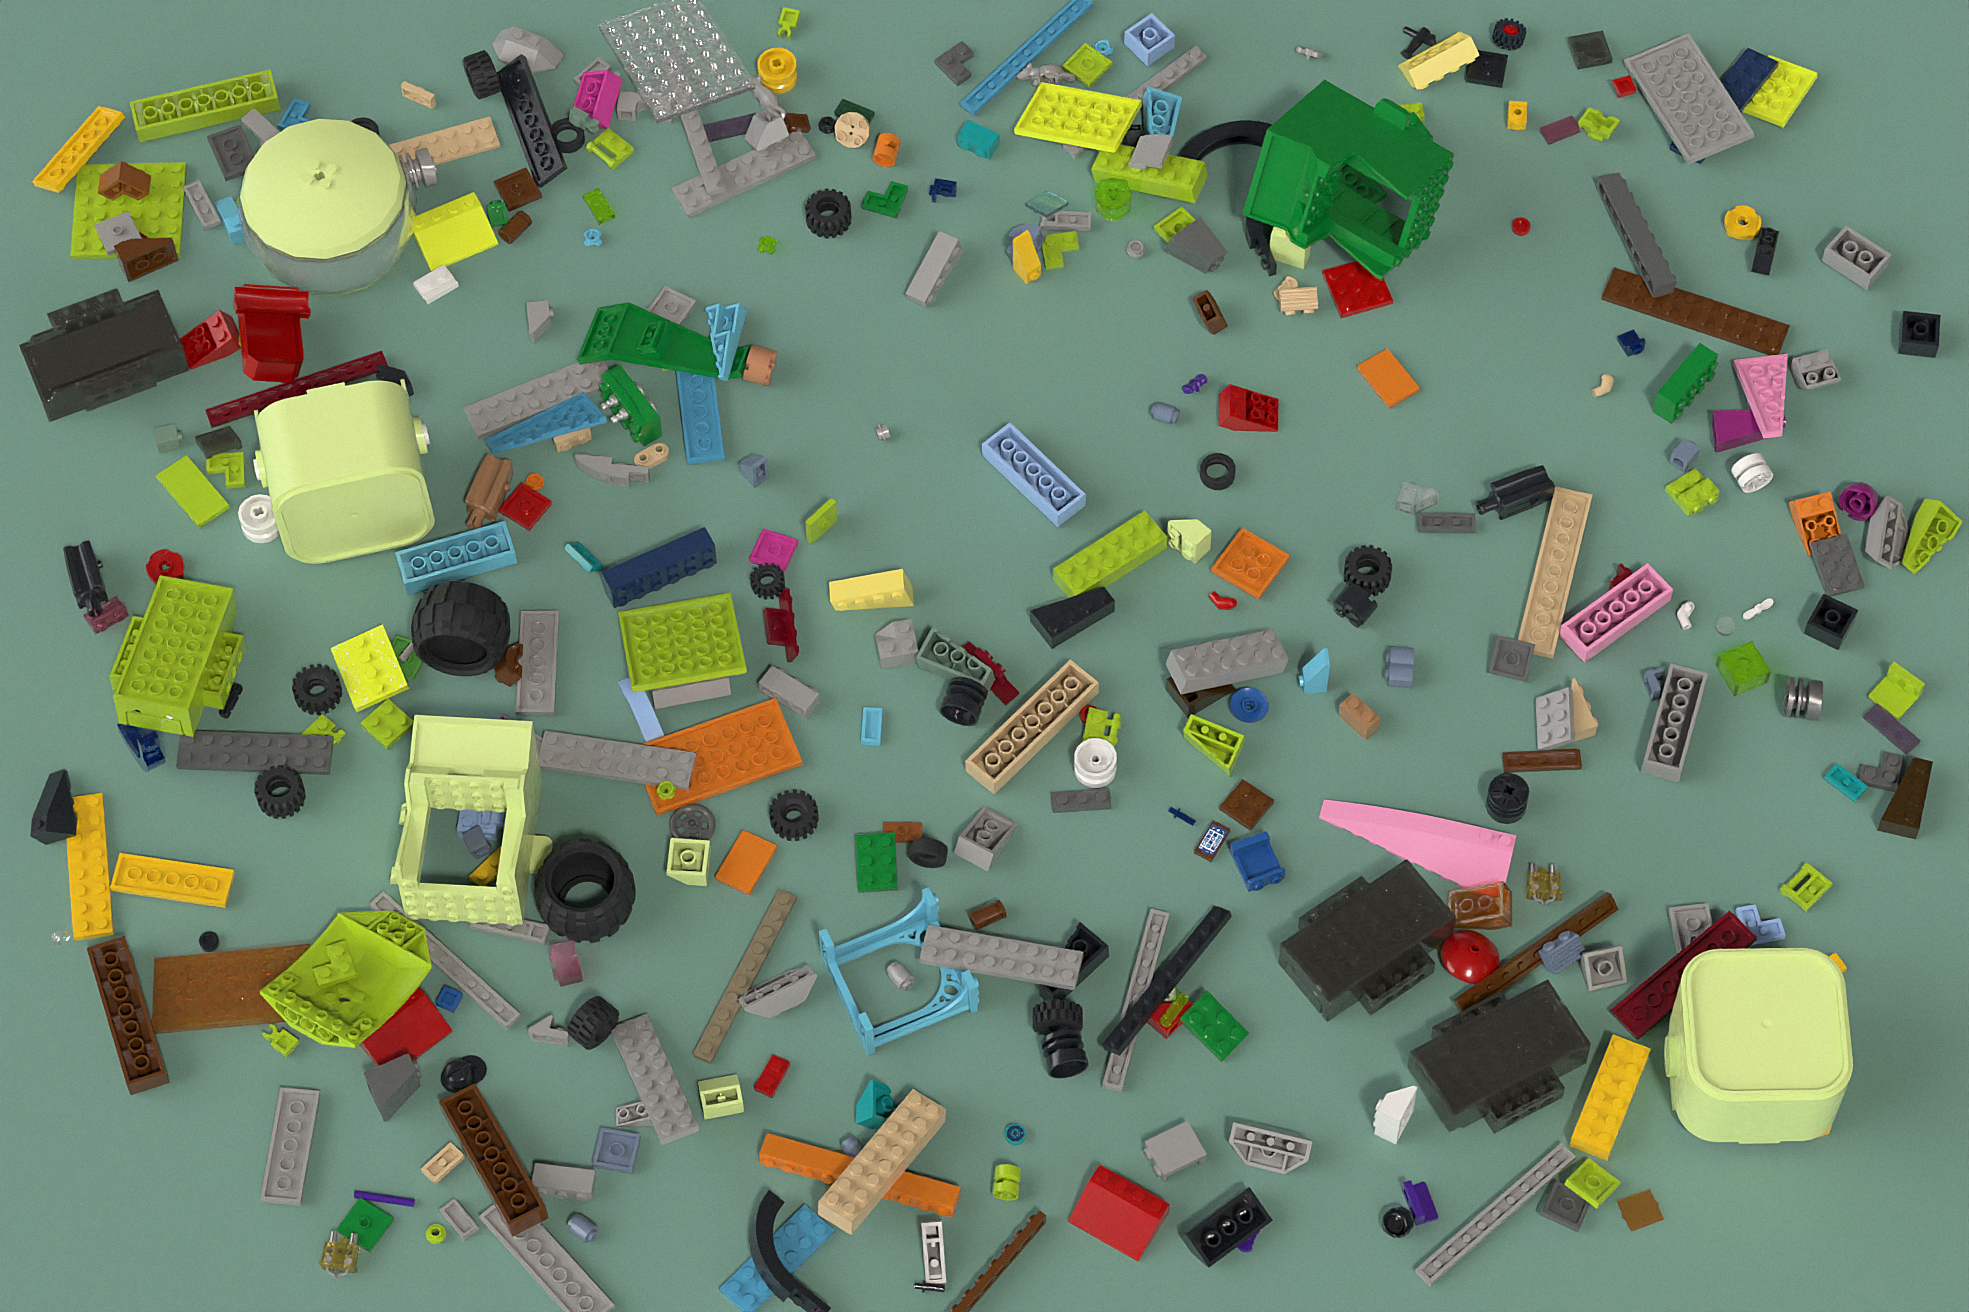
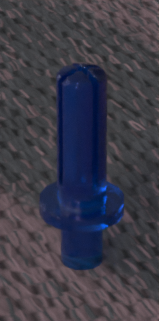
(1182, 816)

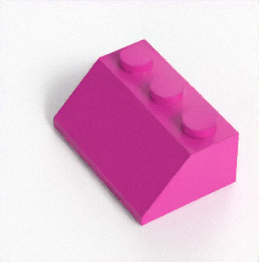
(598, 95)

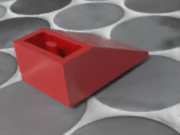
(211, 340)
(1247, 410)

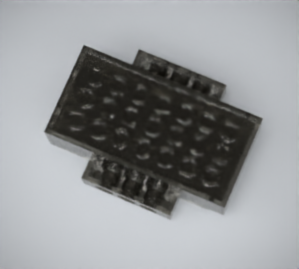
(102, 352)
(1367, 942)
(1500, 1058)

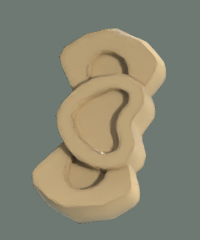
(1290, 282)

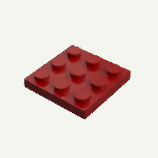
(1355, 289)

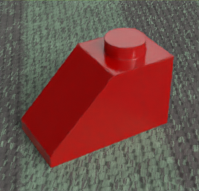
(1154, 1021)

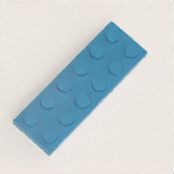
(700, 418)
(794, 1246)

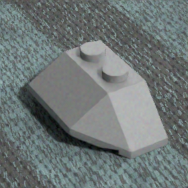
(538, 50)
(1887, 533)
(779, 992)
(1269, 1147)

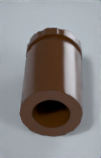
(515, 227)
(987, 915)

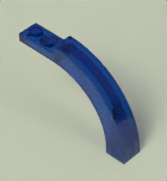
(143, 747)

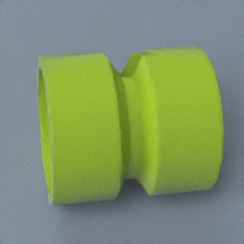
(1006, 1183)

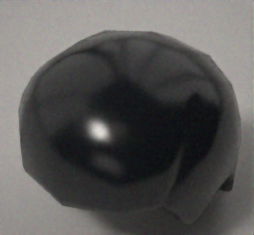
(1397, 1222)

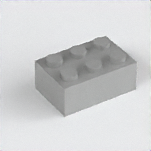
(1856, 257)

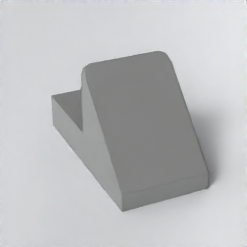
(545, 1033)

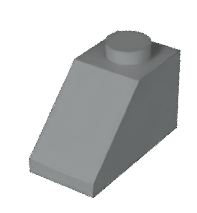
(539, 318)

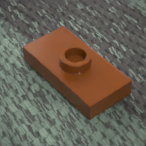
(905, 831)

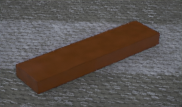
(1541, 761)

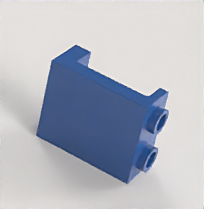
(1257, 862)

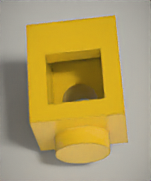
(1517, 115)

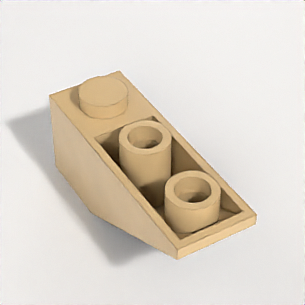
(1584, 723)

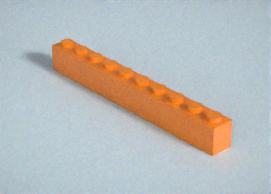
(829, 1165)

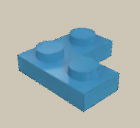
(294, 114)

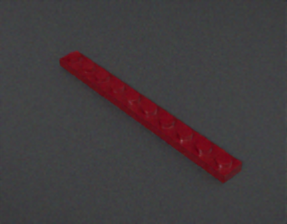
(260, 400)

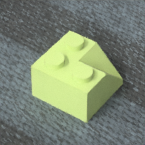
(689, 861)

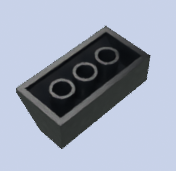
(1226, 1227)

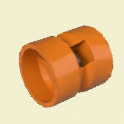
(886, 149)

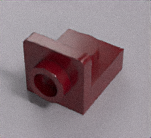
(1622, 574)

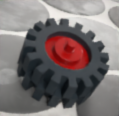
(1509, 34)

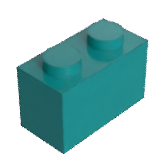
(978, 139)

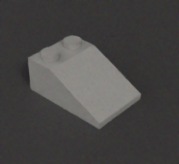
(985, 838)

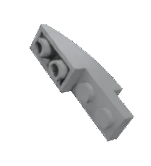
(605, 470)

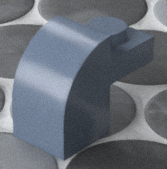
(1036, 232)

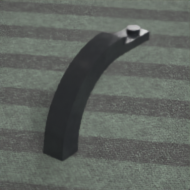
(1224, 135)
(1257, 240)
(768, 1262)

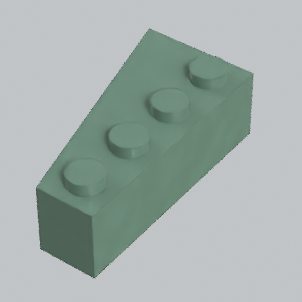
(949, 660)

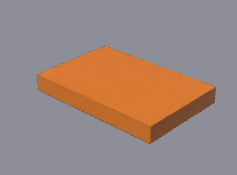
(1388, 378)
(746, 862)

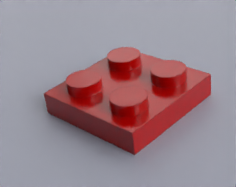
(525, 506)

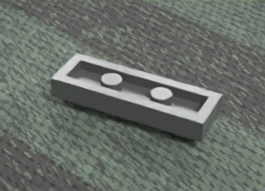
(1446, 523)
(1081, 800)

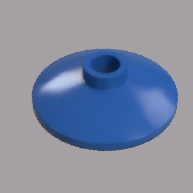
(1249, 698)

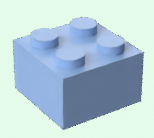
(1149, 39)

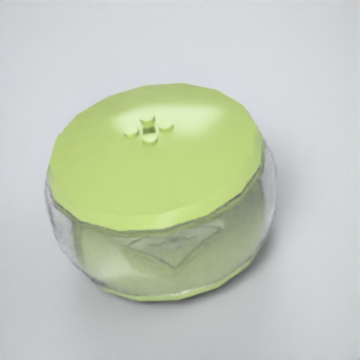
(327, 207)

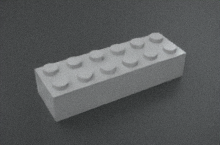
(1227, 661)
(1674, 722)

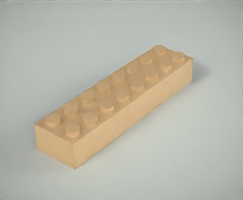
(1032, 727)
(881, 1162)

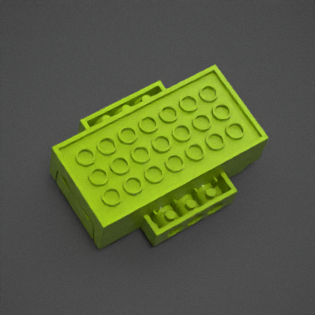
(177, 657)

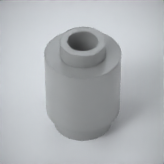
(900, 976)

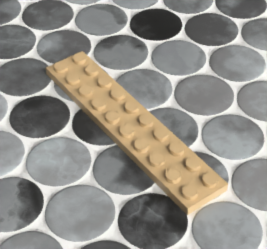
(452, 142)
(1554, 570)

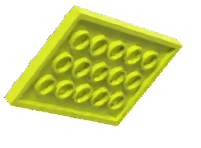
(1078, 117)

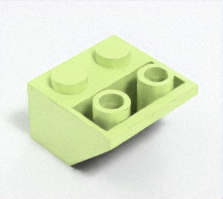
(1189, 538)
(721, 1096)

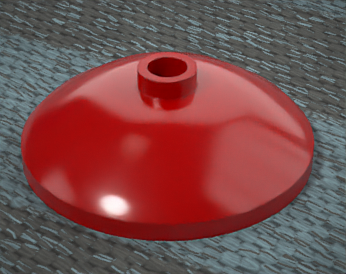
(1464, 962)

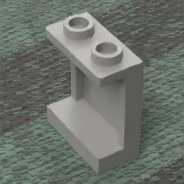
(1174, 1150)

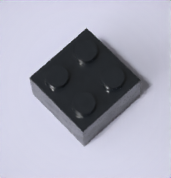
(1919, 334)
(1831, 621)

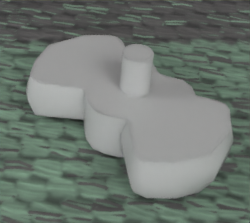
(1309, 52)

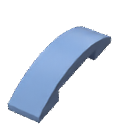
(642, 711)

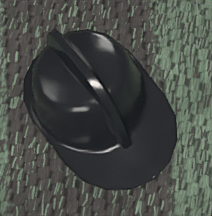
(463, 1073)

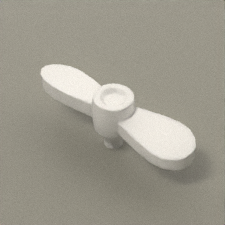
(1758, 609)

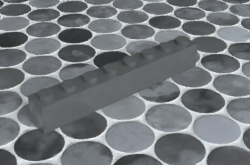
(1636, 235)

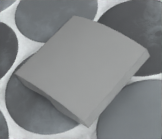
(1151, 151)

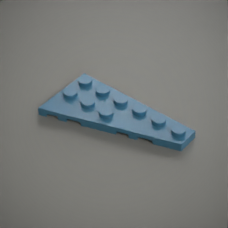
(558, 420)

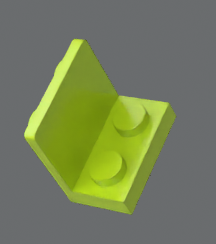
(1897, 691)

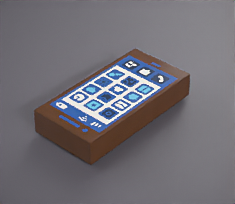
(1212, 841)

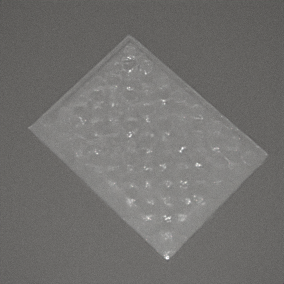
(676, 57)

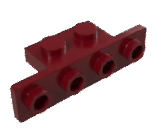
(781, 627)
(1001, 687)

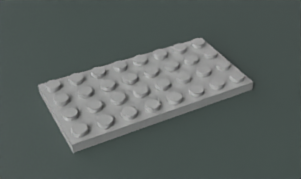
(1688, 98)

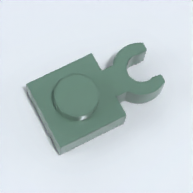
(581, 119)

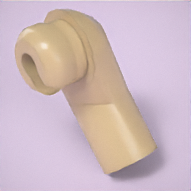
(1606, 386)

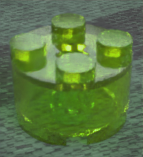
(1113, 198)

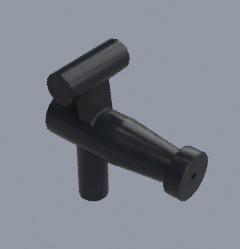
(1420, 37)

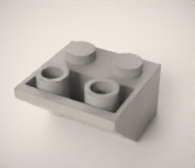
(765, 129)
(1814, 370)

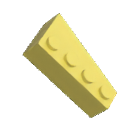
(872, 591)

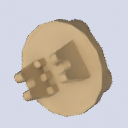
(860, 131)

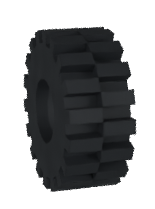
(317, 677)
(793, 802)
(1057, 1016)

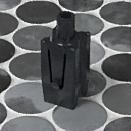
(1518, 493)
(85, 577)

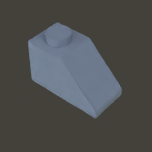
(754, 469)

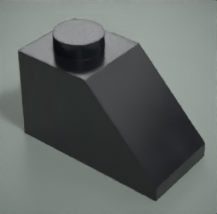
(1134, 134)

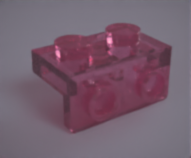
(112, 613)

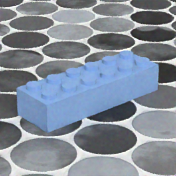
(1033, 474)

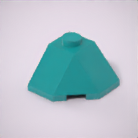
(875, 1105)

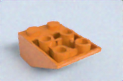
(1815, 518)

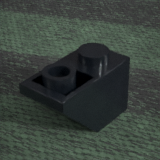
(394, 375)

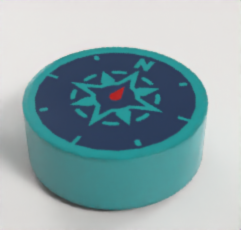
(1015, 1134)

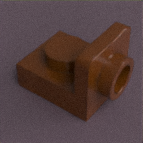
(797, 122)

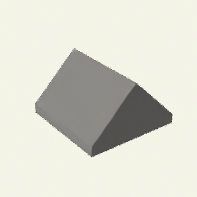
(1603, 967)

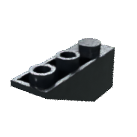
(1765, 251)

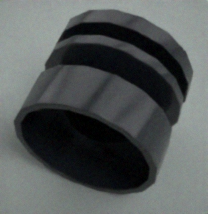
(963, 701)
(1507, 798)
(1064, 1053)

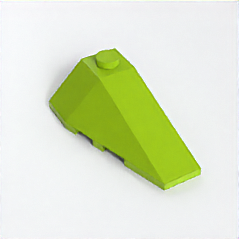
(1930, 530)

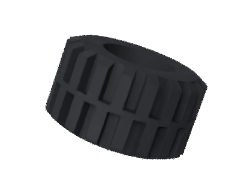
(481, 74)
(828, 225)
(1371, 558)
(275, 779)
(593, 1022)

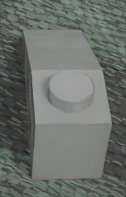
(933, 1251)

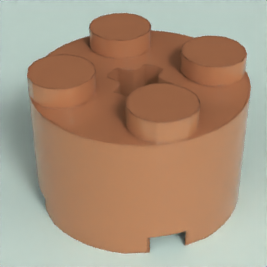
(760, 365)

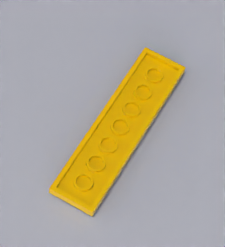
(90, 870)

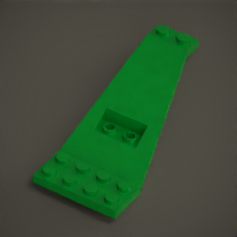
(644, 338)

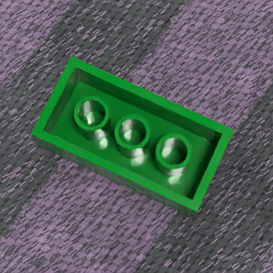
(1685, 383)

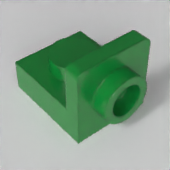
(497, 213)

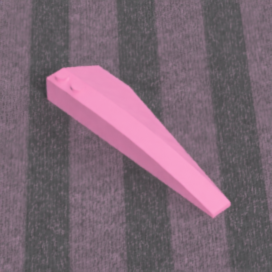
(1447, 847)

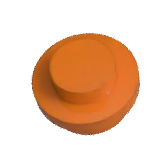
(535, 481)

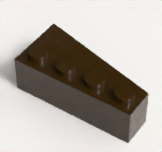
(1907, 804)

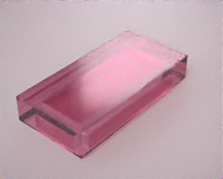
(1560, 130)

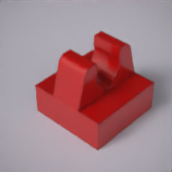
(1624, 86)

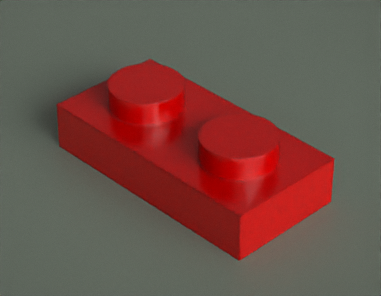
(772, 1076)

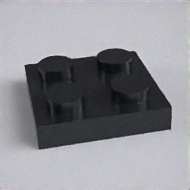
(1488, 69)

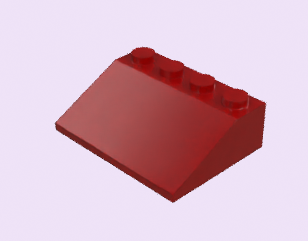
(410, 1030)
(1119, 1213)

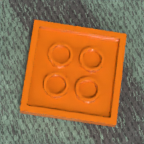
(1250, 563)

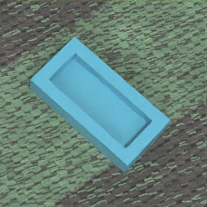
(871, 726)

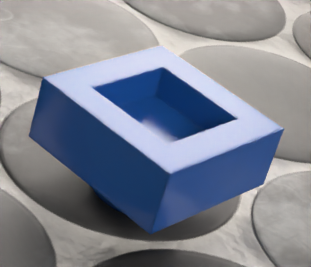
(449, 999)

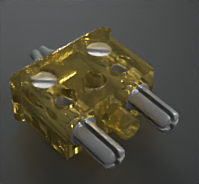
(1544, 885)
(340, 1262)

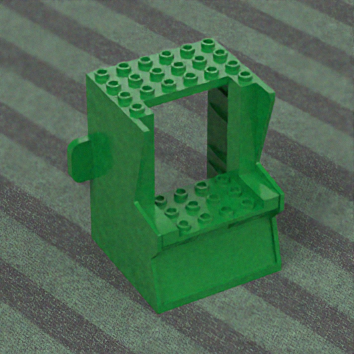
(1303, 161)

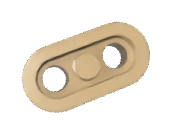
(652, 457)

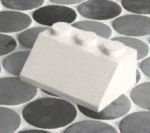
(1394, 1113)

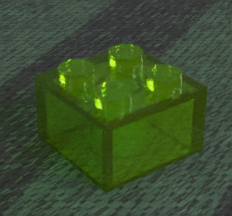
(1743, 668)

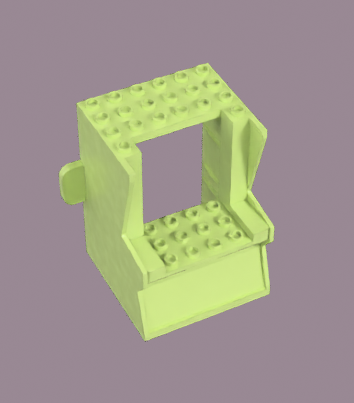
(479, 769)

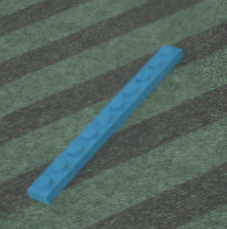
(1025, 54)

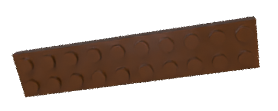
(1698, 313)

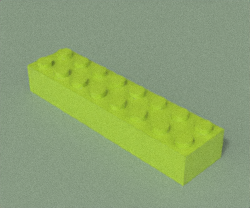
(204, 105)

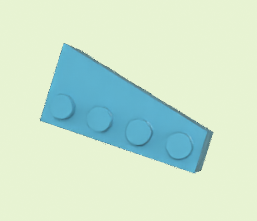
(1160, 111)

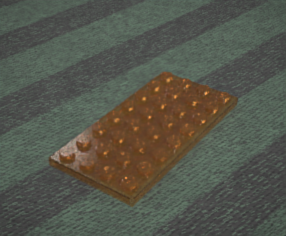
(218, 988)

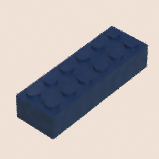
(659, 567)

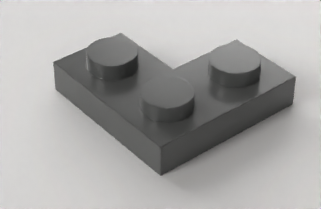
(952, 63)
(1884, 777)

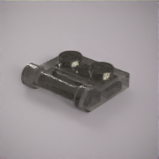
(218, 441)

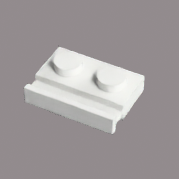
(435, 284)

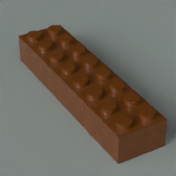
(127, 1015)
(493, 1160)

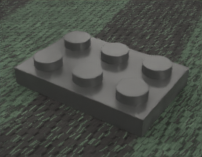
(231, 151)
(1837, 565)

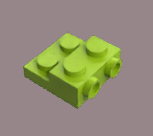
(1693, 492)

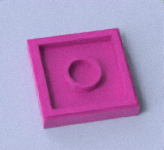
(773, 549)

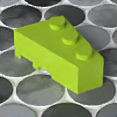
(1215, 742)

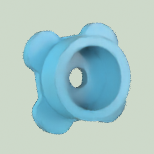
(1103, 44)
(592, 233)

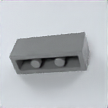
(789, 692)
(564, 1182)

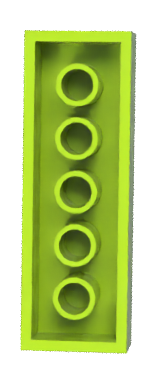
(1178, 178)
(1111, 556)

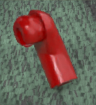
(1223, 603)

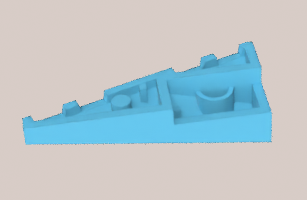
(725, 333)

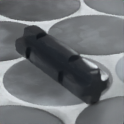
(231, 701)

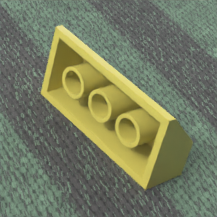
(1439, 60)

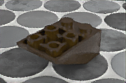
(1196, 701)

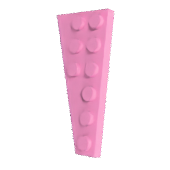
(1764, 388)

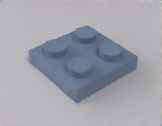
(616, 1150)

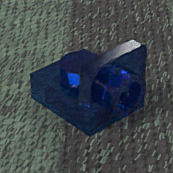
(943, 187)
(1631, 343)

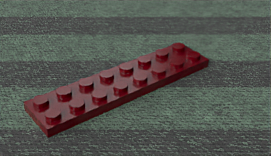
(1657, 994)

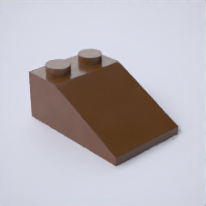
(145, 256)

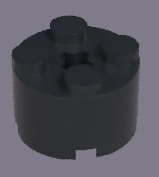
(1354, 604)

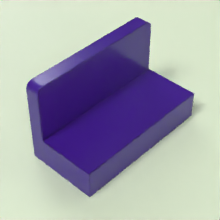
(1419, 1202)

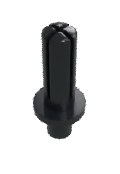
(929, 1287)

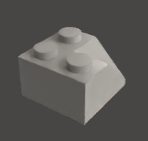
(897, 644)

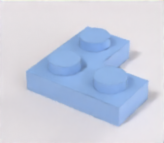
(1764, 931)

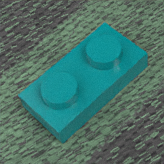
(583, 556)
(1846, 782)

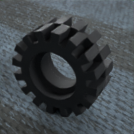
(767, 571)

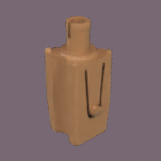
(488, 490)

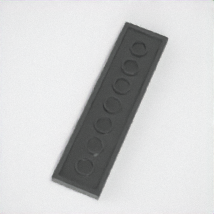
(255, 752)

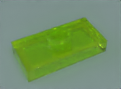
(598, 206)

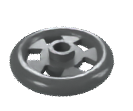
(689, 810)

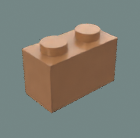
(1359, 716)

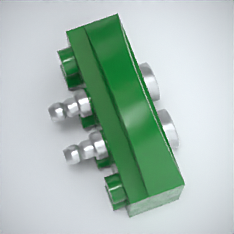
(630, 406)

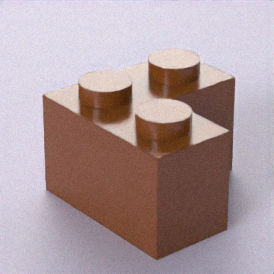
(124, 180)

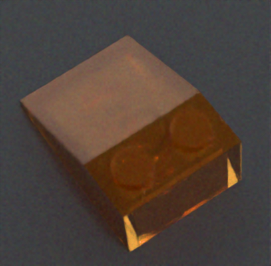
(1482, 906)

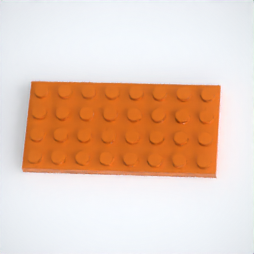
(730, 753)

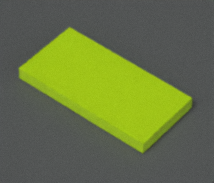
(192, 491)

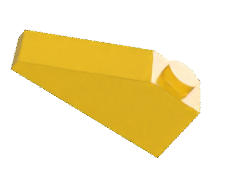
(1025, 258)

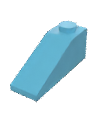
(228, 213)
(1316, 674)

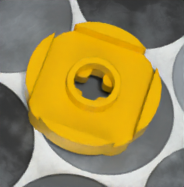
(1739, 231)

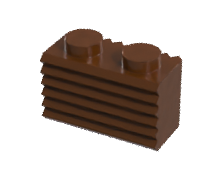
(1210, 312)

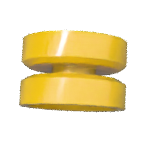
(778, 70)

